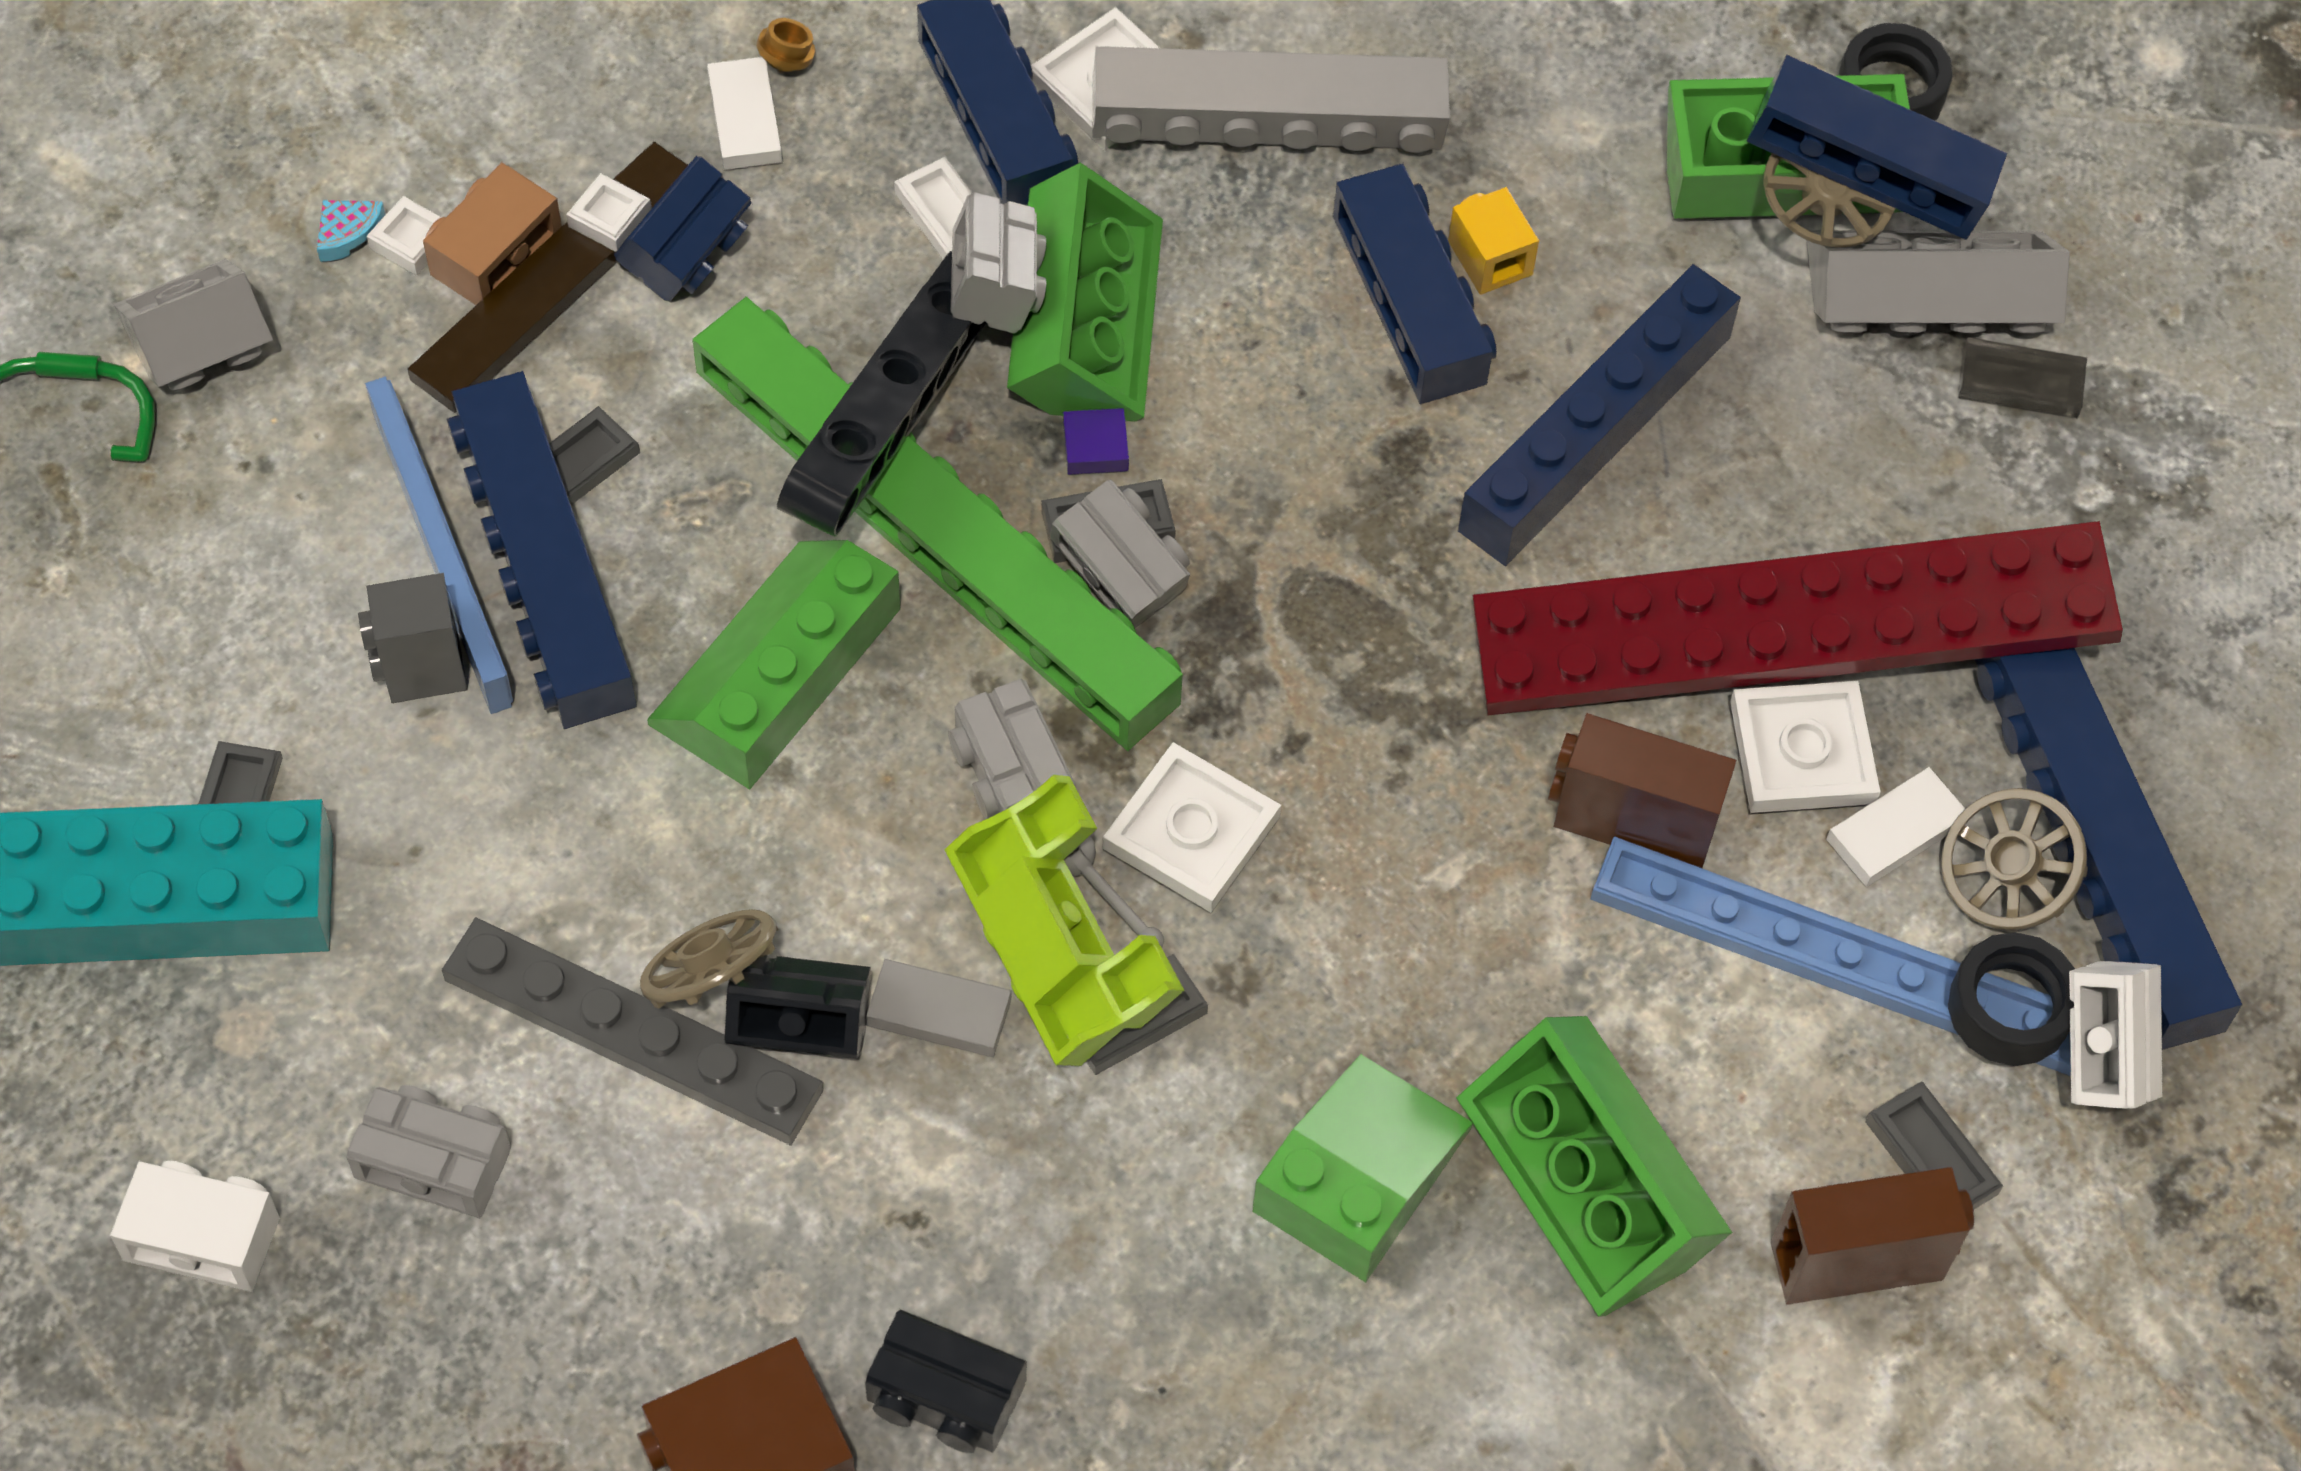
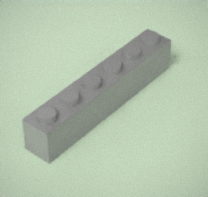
(1270, 98)

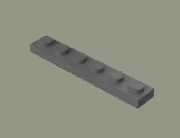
(632, 1031)

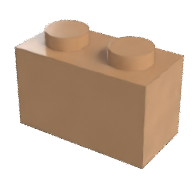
(490, 233)

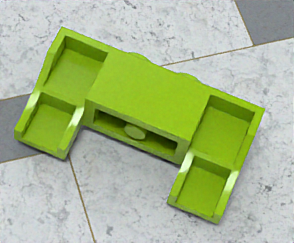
(1046, 930)

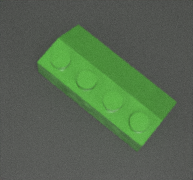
(1708, 153)
(1099, 300)
(780, 657)
(1592, 1163)

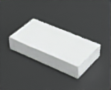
(744, 113)
(934, 201)
(1896, 827)

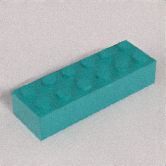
(165, 882)

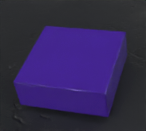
(1095, 441)

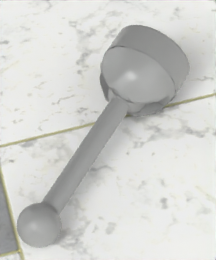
(1081, 862)

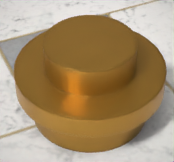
(786, 45)

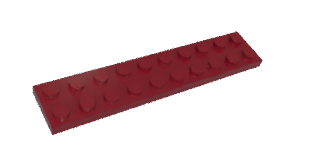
(1796, 618)

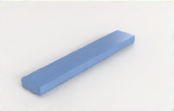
(440, 544)

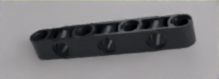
(879, 409)

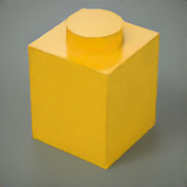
(1493, 240)

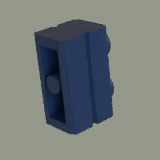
(683, 229)

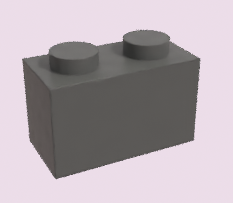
(413, 638)

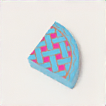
(346, 226)

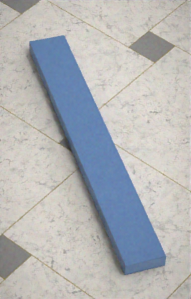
(1807, 942)

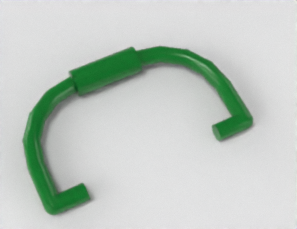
(93, 368)

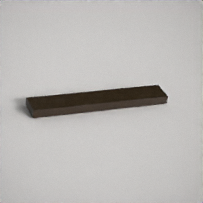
(532, 294)

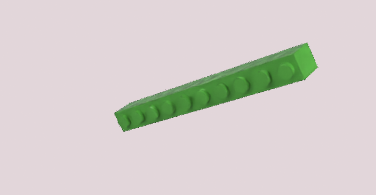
(952, 534)

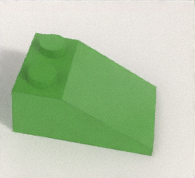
(1358, 1166)

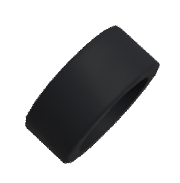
(1907, 47)
(1987, 1035)

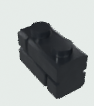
(799, 1006)
(944, 1383)

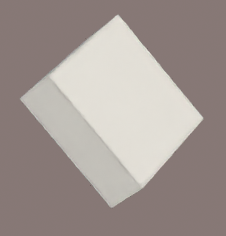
(608, 212)
(402, 234)

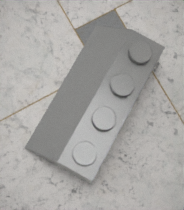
(1941, 279)

